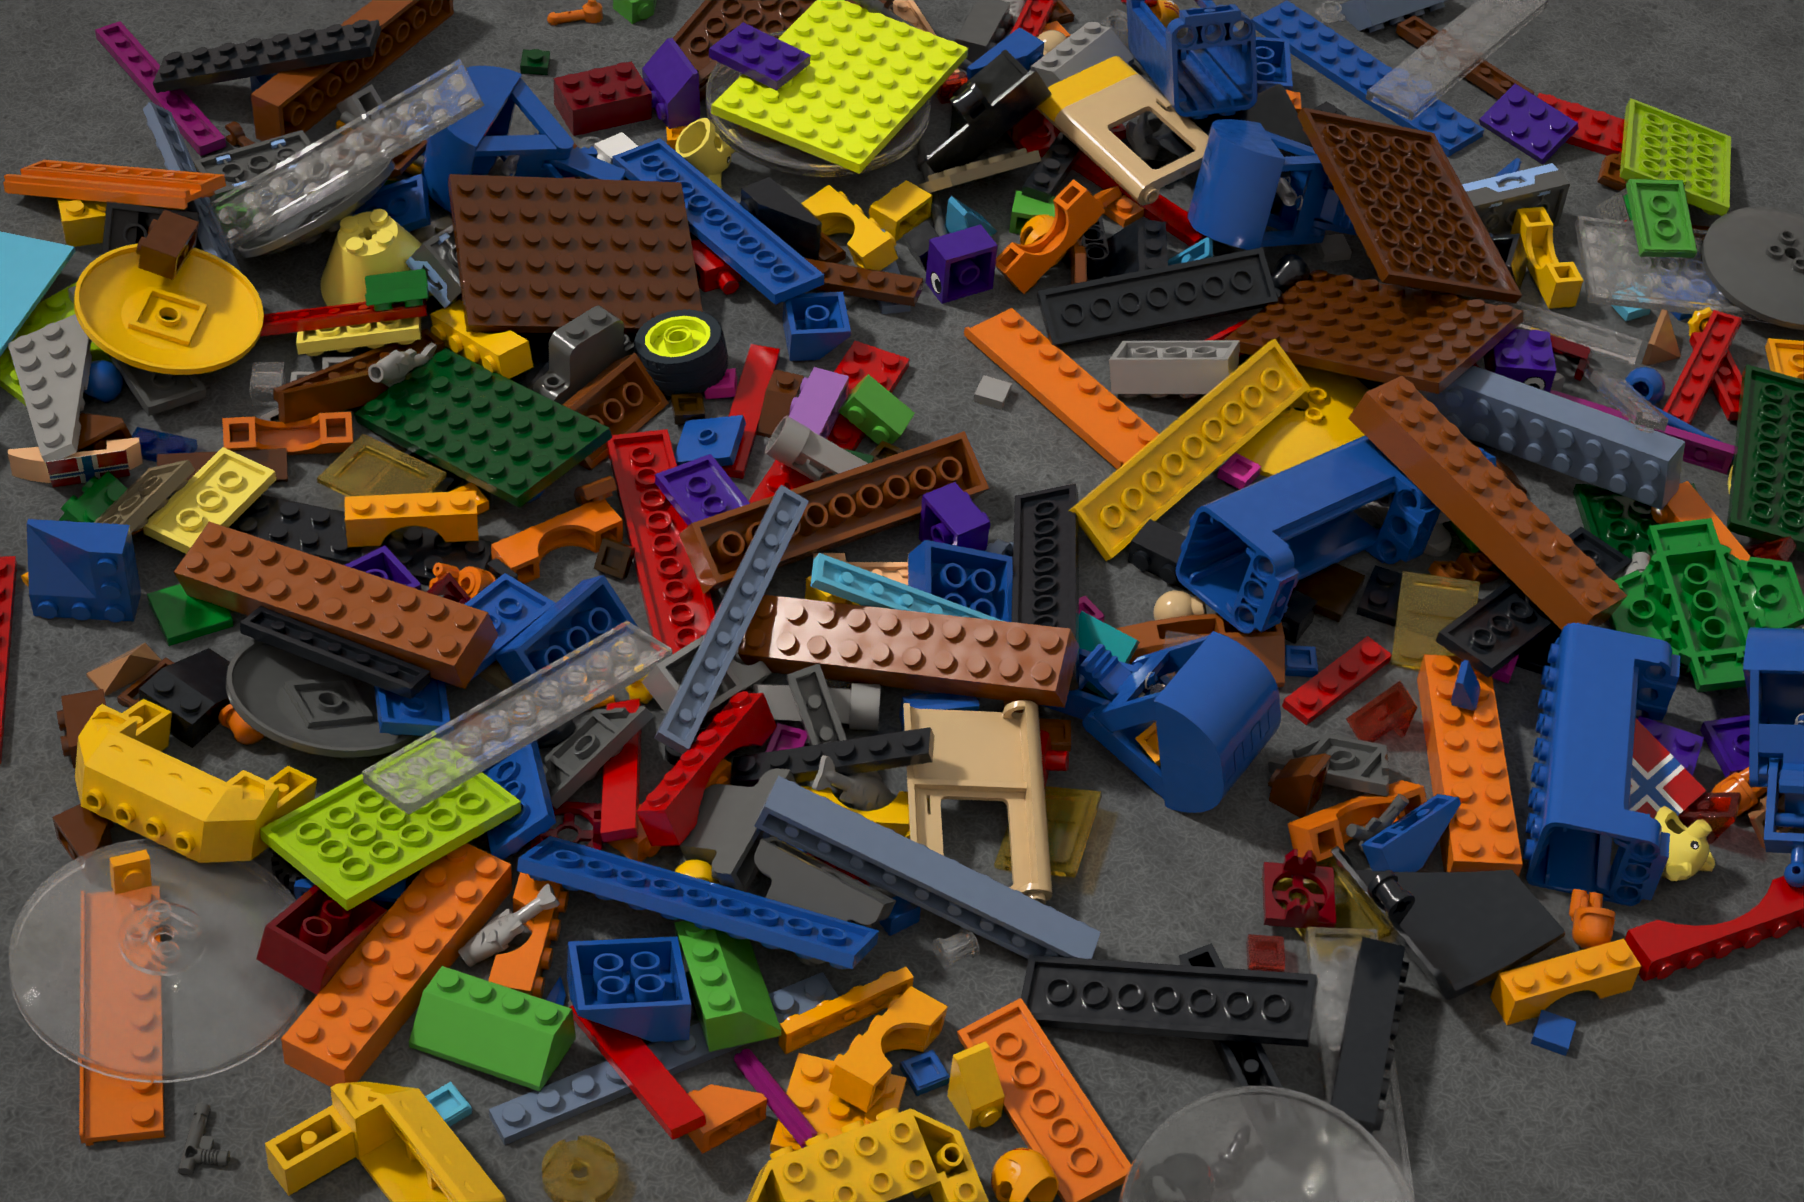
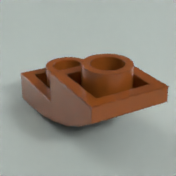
(595, 490)
(1467, 567)

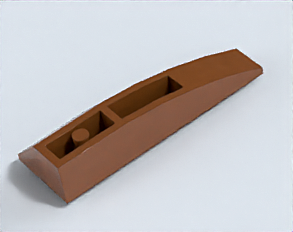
(1266, 645)

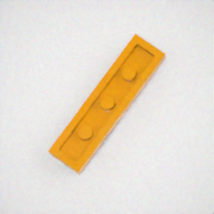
(844, 1010)

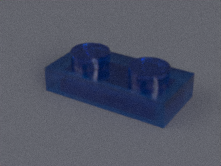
(158, 442)

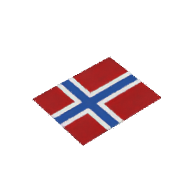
(83, 468)
(1659, 777)

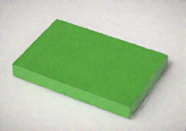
(1661, 218)

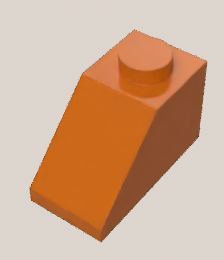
(726, 1113)

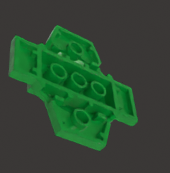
(1706, 601)

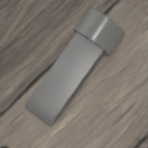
(808, 452)
(854, 706)

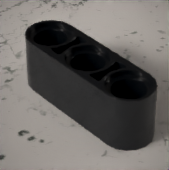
(1096, 249)

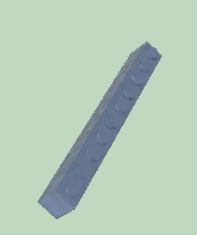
(921, 875)

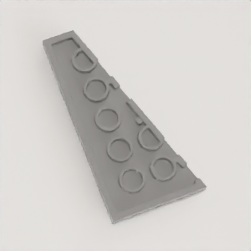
(52, 376)

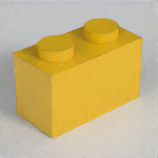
(902, 209)

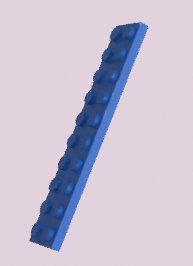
(1359, 71)
(725, 224)
(699, 902)

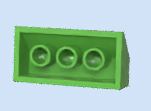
(726, 987)
(492, 1028)

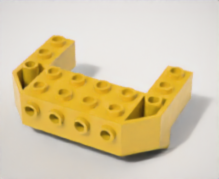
(171, 802)
(392, 1136)
(874, 1164)

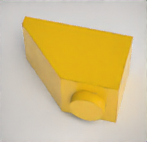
(976, 1087)

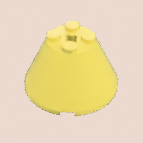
(365, 247)

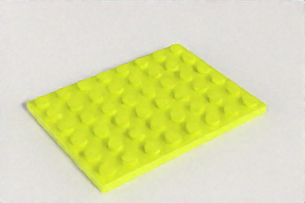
(856, 92)

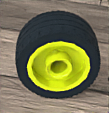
(682, 351)

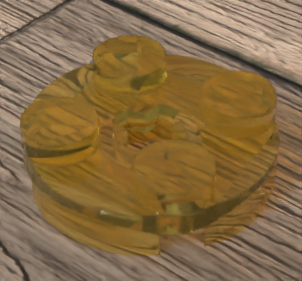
(585, 1152)

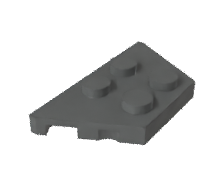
(589, 748)
(1353, 763)

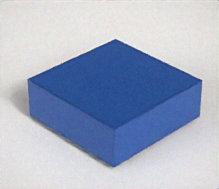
(1300, 661)
(1553, 1032)
(924, 1072)

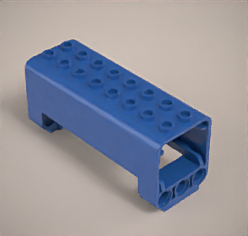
(1206, 69)
(1266, 537)
(1585, 764)

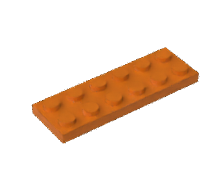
(1049, 1104)

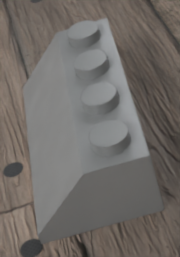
(1080, 51)
(1171, 367)

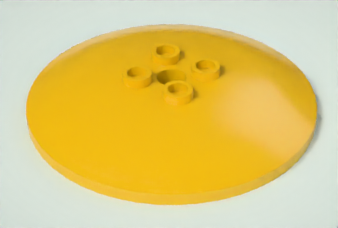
(209, 299)
(1305, 434)

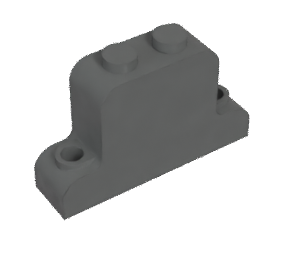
(582, 352)
(727, 831)
(818, 887)

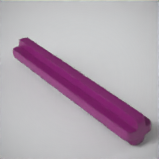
(776, 1097)

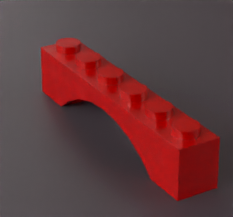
(674, 804)
(1668, 946)

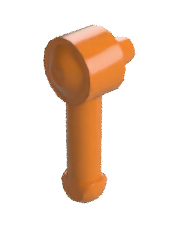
(591, 13)

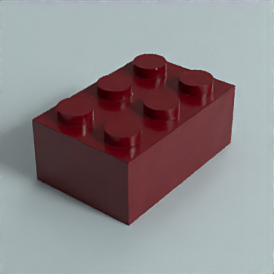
(602, 98)
(316, 937)

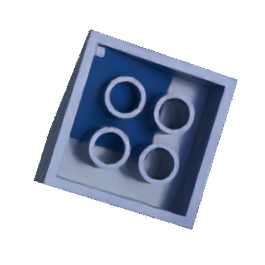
(82, 570)
(964, 577)
(631, 986)

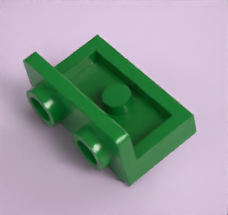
(396, 288)
(97, 498)

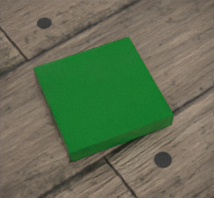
(185, 616)

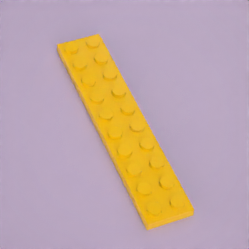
(1189, 449)

